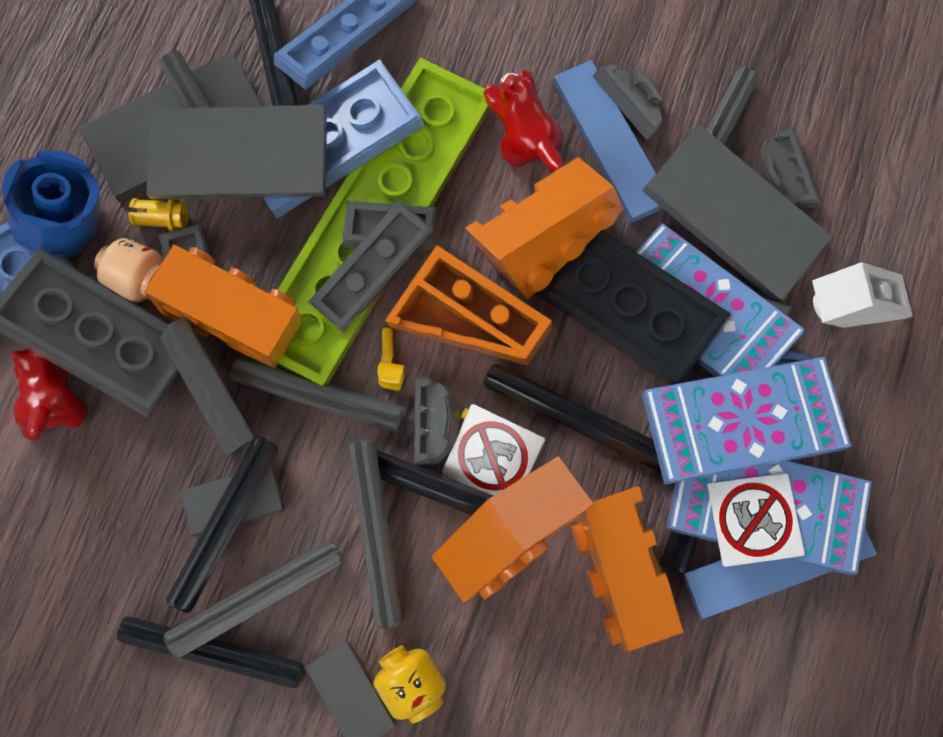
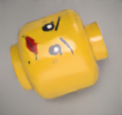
(409, 684)

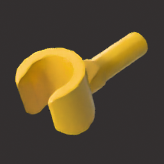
(389, 374)

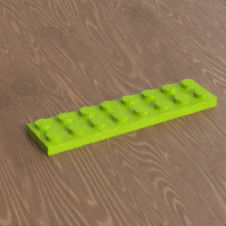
(407, 172)

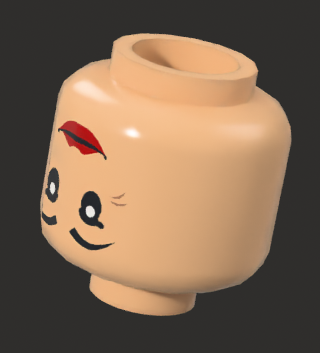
(127, 268)

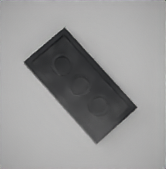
(637, 307)

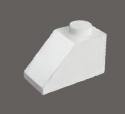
(861, 296)

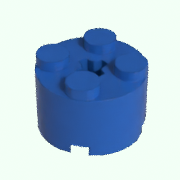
(52, 203)

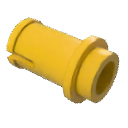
(167, 214)

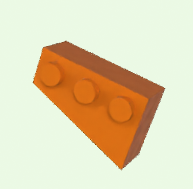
(548, 227)
(224, 304)
(468, 311)
(511, 530)
(626, 572)

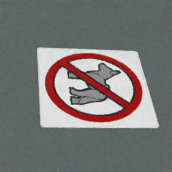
(491, 452)
(755, 519)

